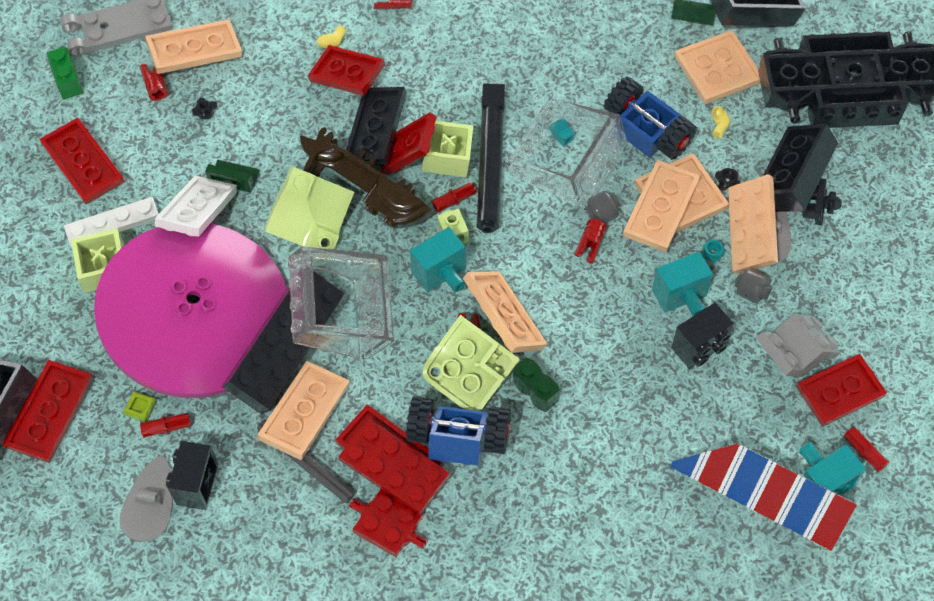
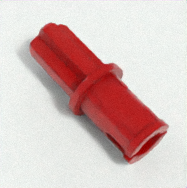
(453, 197)
(164, 425)
(866, 449)

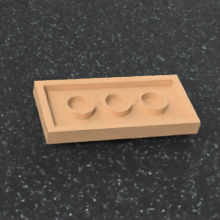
(193, 46)
(661, 206)
(753, 224)
(504, 311)
(303, 410)

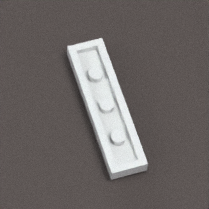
(119, 218)

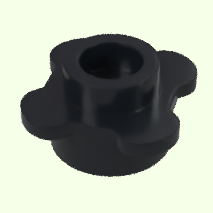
(206, 113)
(726, 173)

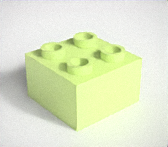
(449, 149)
(93, 254)

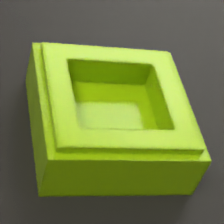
(139, 406)

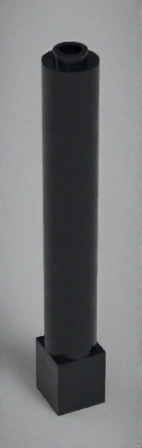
(490, 157)

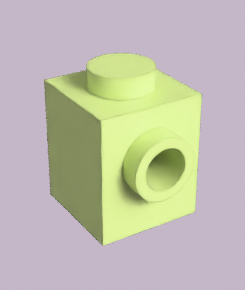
(456, 222)

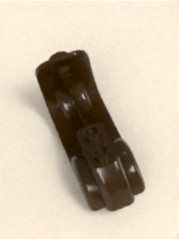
(384, 197)

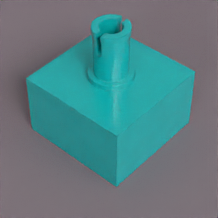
(439, 261)
(683, 283)
(836, 472)

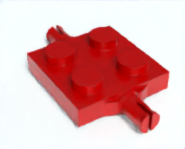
(387, 523)

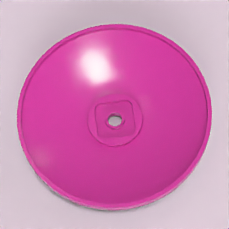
(162, 336)

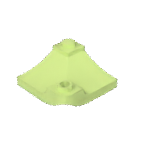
(308, 210)
(469, 365)

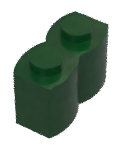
(538, 386)

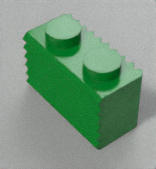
(64, 72)

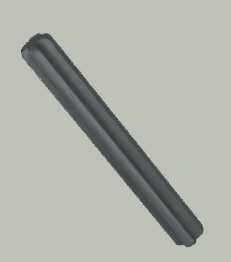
(322, 475)

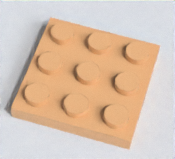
(718, 67)
(706, 199)

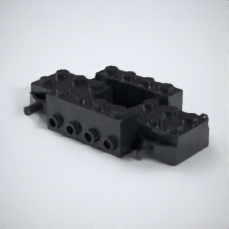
(822, 78)

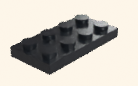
(377, 123)

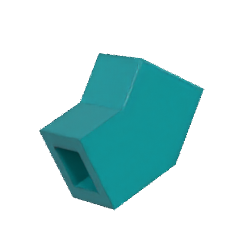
(562, 132)

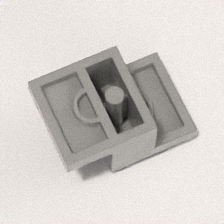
(799, 345)

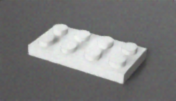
(196, 206)

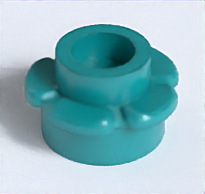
(714, 245)

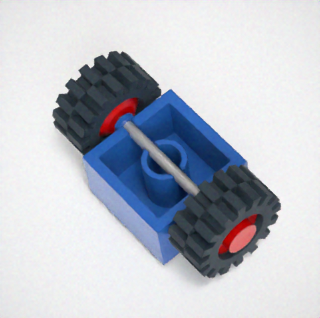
(648, 120)
(458, 433)

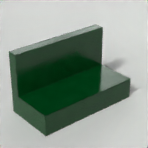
(693, 12)
(233, 173)

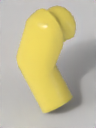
(332, 39)
(721, 120)

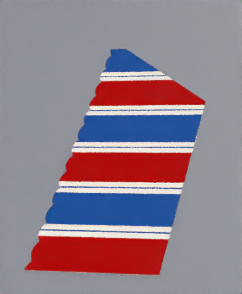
(771, 491)

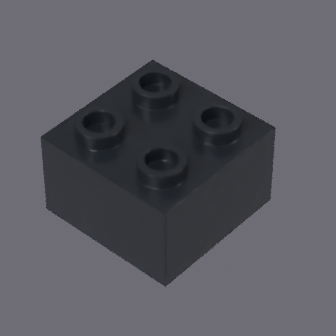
(702, 336)
(192, 475)

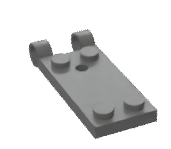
(124, 23)

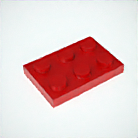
(346, 70)
(410, 143)
(841, 390)

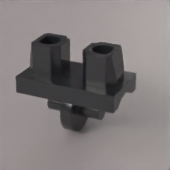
(823, 201)

